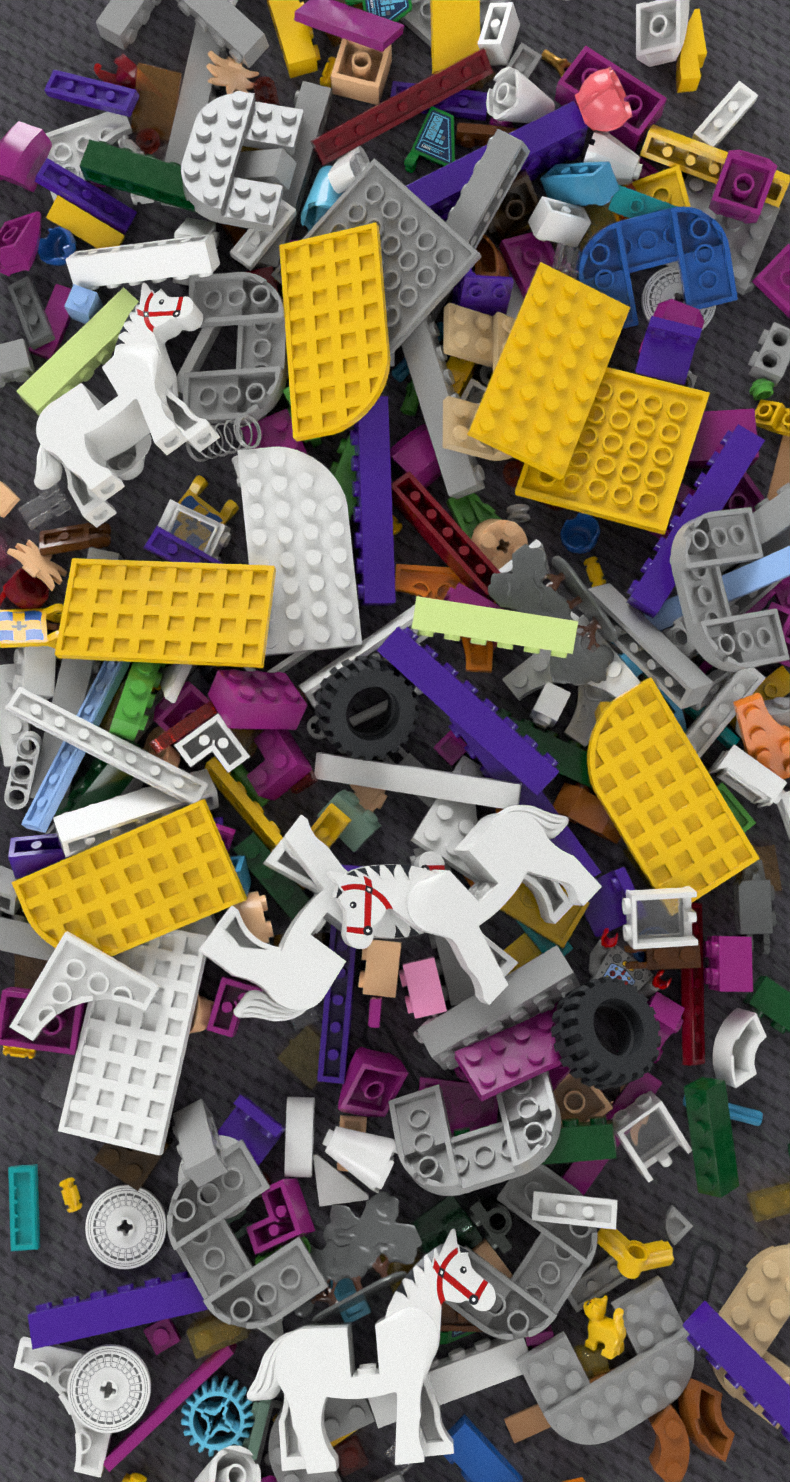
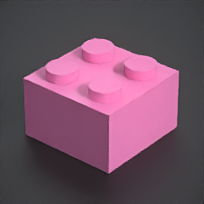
(424, 987)

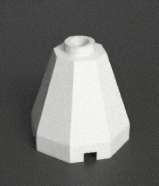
(622, 159)

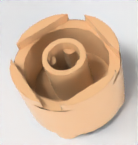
(490, 532)
(253, 916)

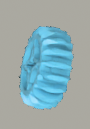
(209, 1409)

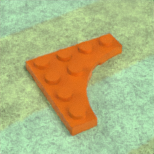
(434, 583)
(763, 736)

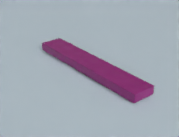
(584, 1173)
(167, 1406)

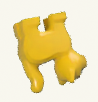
(604, 1329)

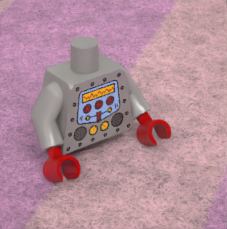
(610, 961)

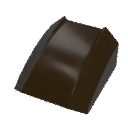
(514, 210)

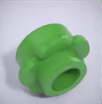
(762, 389)

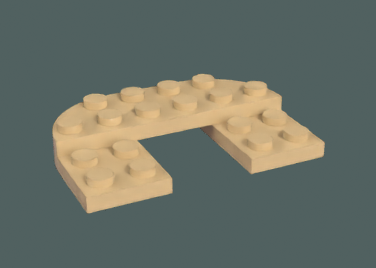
(481, 341)
(759, 1311)

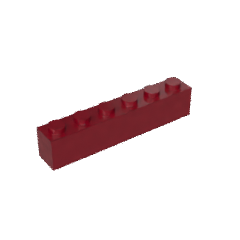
(443, 534)

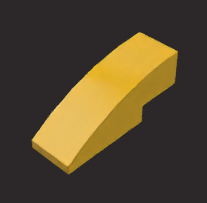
(691, 55)

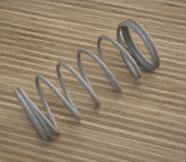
(237, 434)

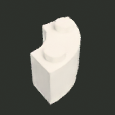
(736, 1047)

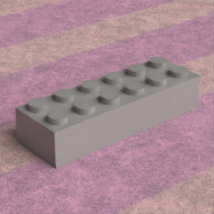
(529, 992)

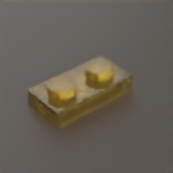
(770, 1202)

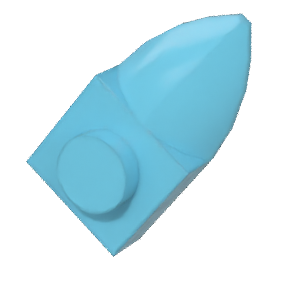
(343, 1290)

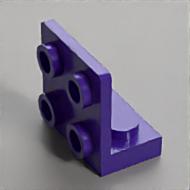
(483, 293)
(667, 350)
(606, 904)
(253, 1126)

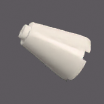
(517, 98)
(362, 1154)
(231, 1465)

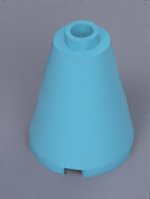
(320, 199)

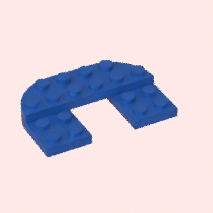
(655, 240)

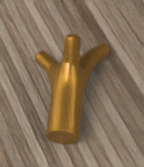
(558, 63)

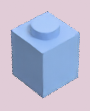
(82, 304)

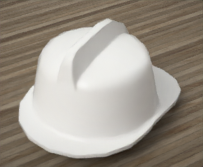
(130, 462)

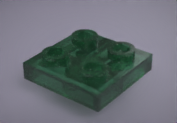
(440, 1219)

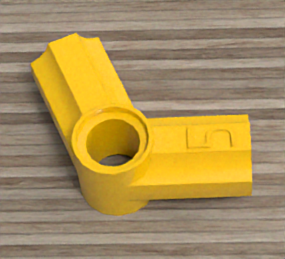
(633, 1255)

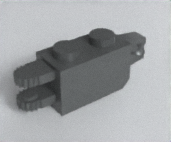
(753, 905)

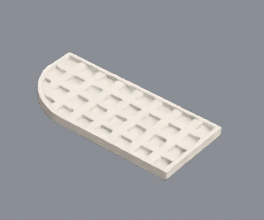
(302, 528)
(134, 1057)

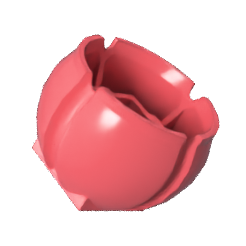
(603, 101)

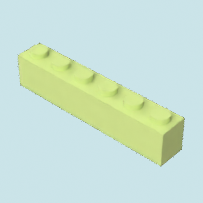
(79, 355)
(494, 625)

